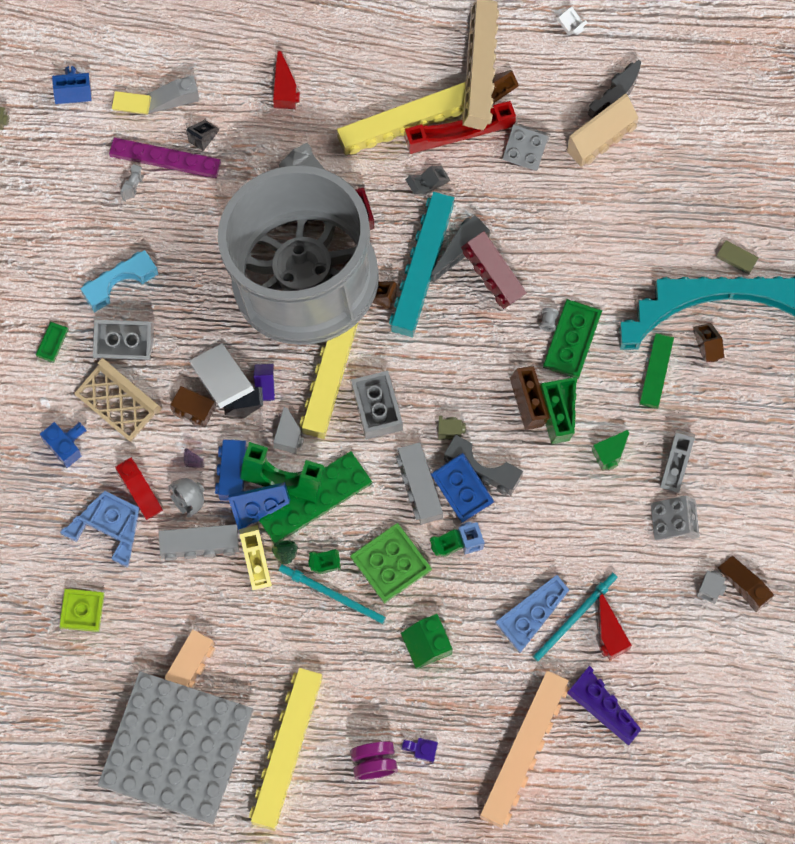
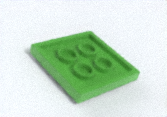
(391, 563)

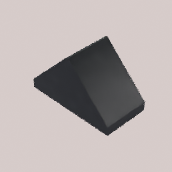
(201, 134)

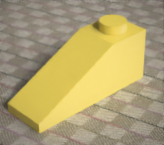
(255, 557)

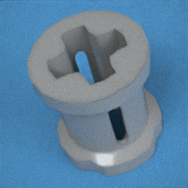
(548, 319)

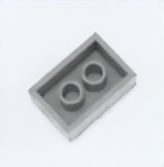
(377, 405)

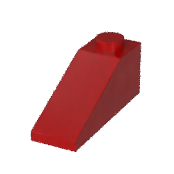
(285, 87)
(138, 488)
(611, 635)

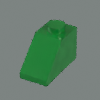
(610, 450)

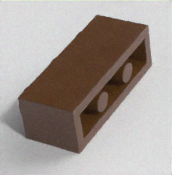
(529, 397)

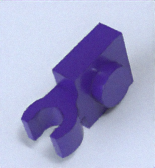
(423, 749)

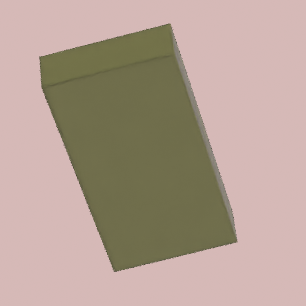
(737, 257)

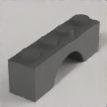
(504, 477)

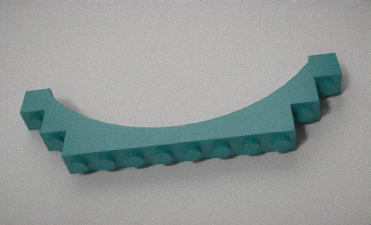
(682, 293)

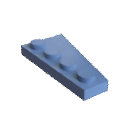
(528, 616)

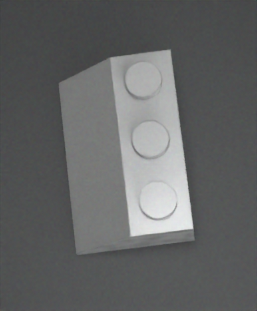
(123, 339)

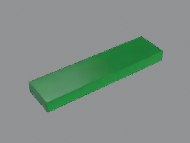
(656, 371)

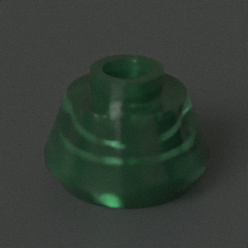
(285, 551)

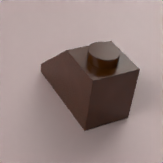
(709, 342)

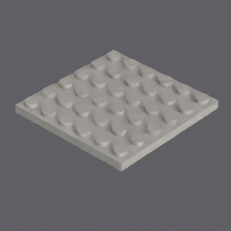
(176, 747)

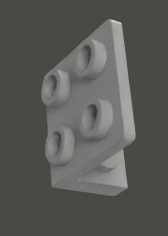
(526, 146)
(675, 518)

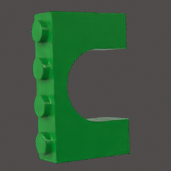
(299, 484)

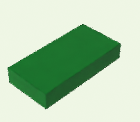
(52, 342)

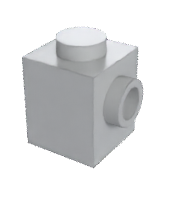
(712, 586)

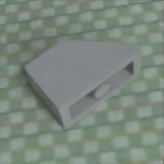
(288, 434)

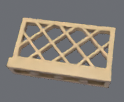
(128, 387)

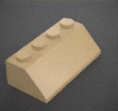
(602, 131)

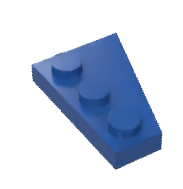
(254, 504)

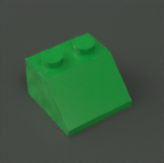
(427, 641)

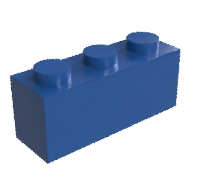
(230, 469)

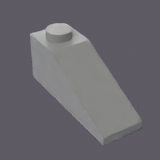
(174, 94)
(677, 460)

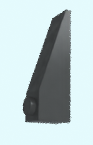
(454, 254)

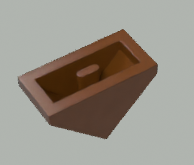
(385, 293)

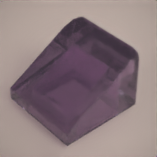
(192, 459)

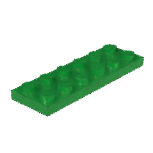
(338, 483)

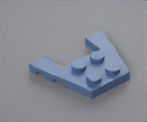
(112, 517)

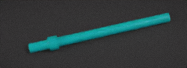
(298, 576)
(601, 588)

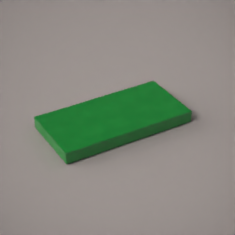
(572, 339)

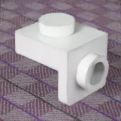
(571, 22)

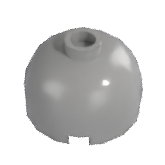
(187, 495)

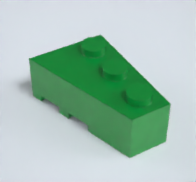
(560, 404)

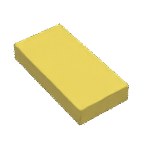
(131, 103)

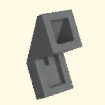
(428, 181)

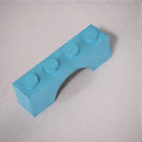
(138, 268)

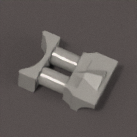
(129, 187)

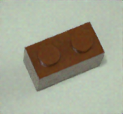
(192, 406)

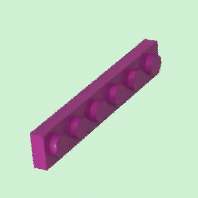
(165, 157)

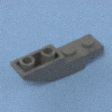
(620, 85)

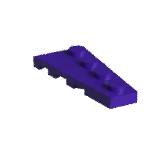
(595, 699)

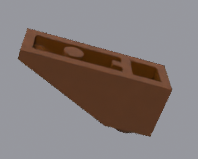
(746, 583)

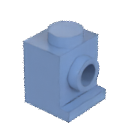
(473, 530)

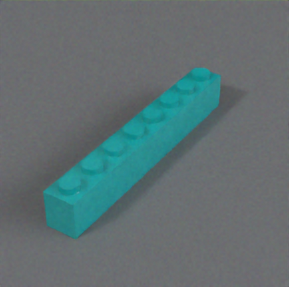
(423, 263)

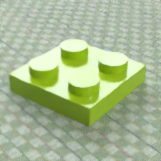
(82, 610)

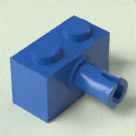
(71, 87)
(62, 442)

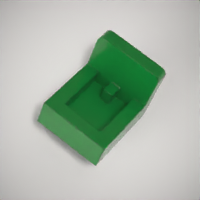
(447, 543)
(324, 561)

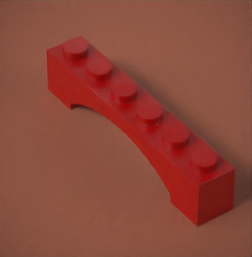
(427, 137)

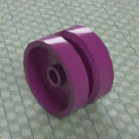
(373, 760)

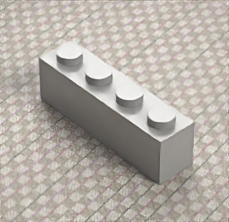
(420, 483)
(198, 541)

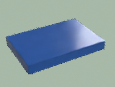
(462, 487)

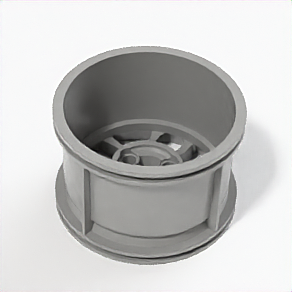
(312, 305)

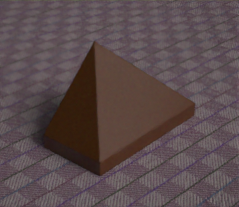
(503, 84)

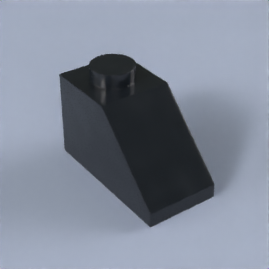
(245, 405)

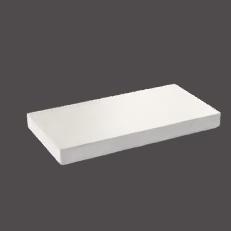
(221, 375)

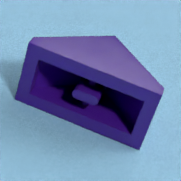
(265, 378)

